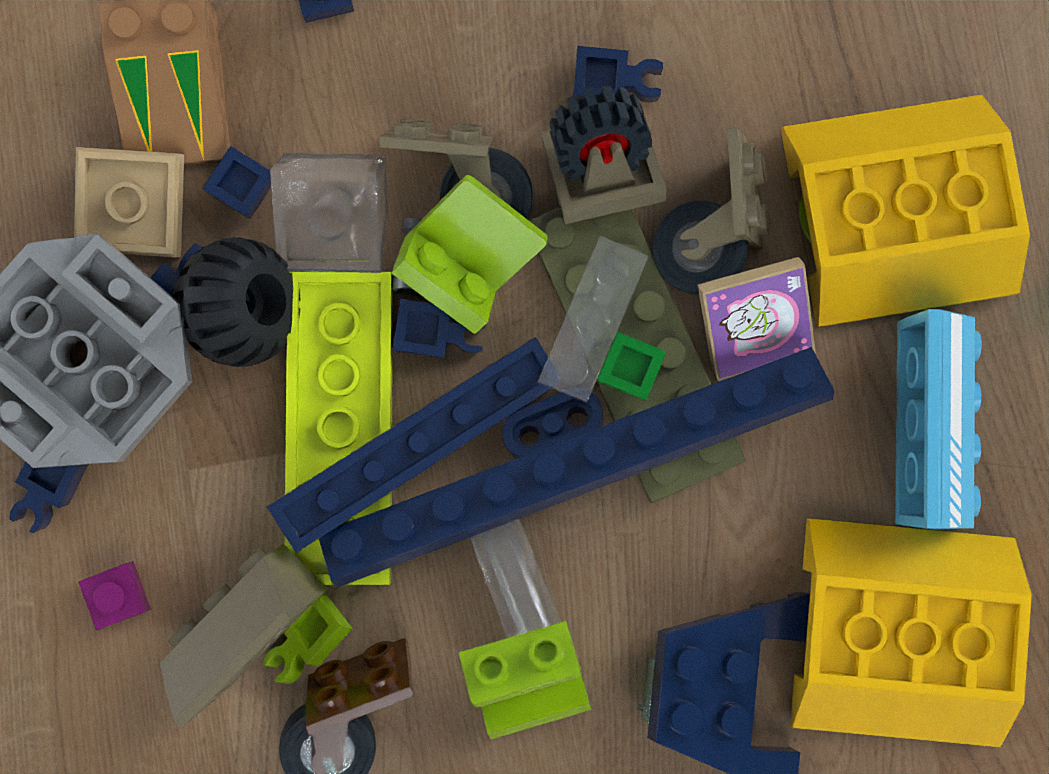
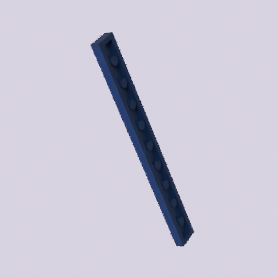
(575, 467)

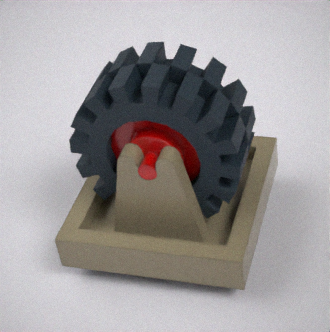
(602, 156)

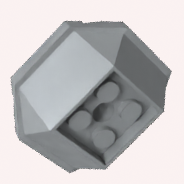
(134, 360)

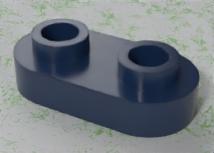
(550, 422)

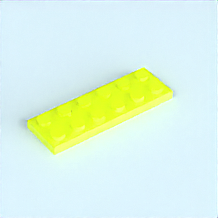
(337, 383)

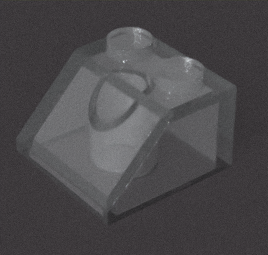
(330, 211)

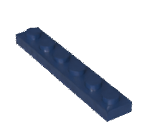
(410, 446)

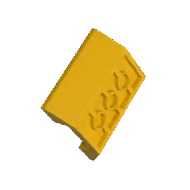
(909, 209)
(913, 633)

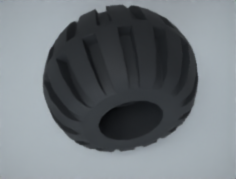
(236, 301)

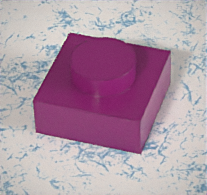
(114, 595)

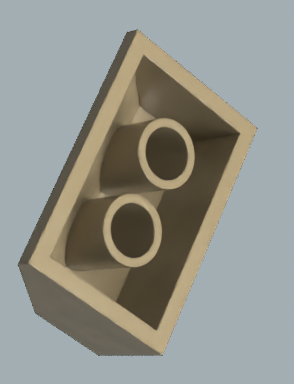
(236, 630)

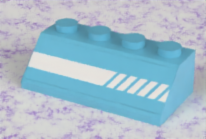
(937, 420)

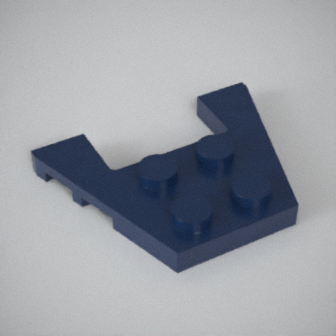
(709, 686)

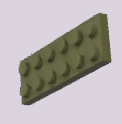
(648, 318)

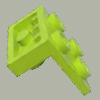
(467, 252)

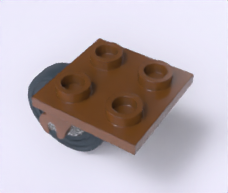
(332, 728)

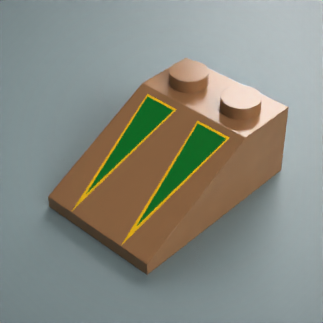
(166, 77)

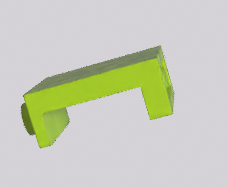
(525, 680)

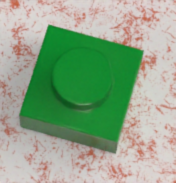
(631, 366)

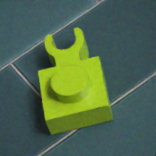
(309, 640)

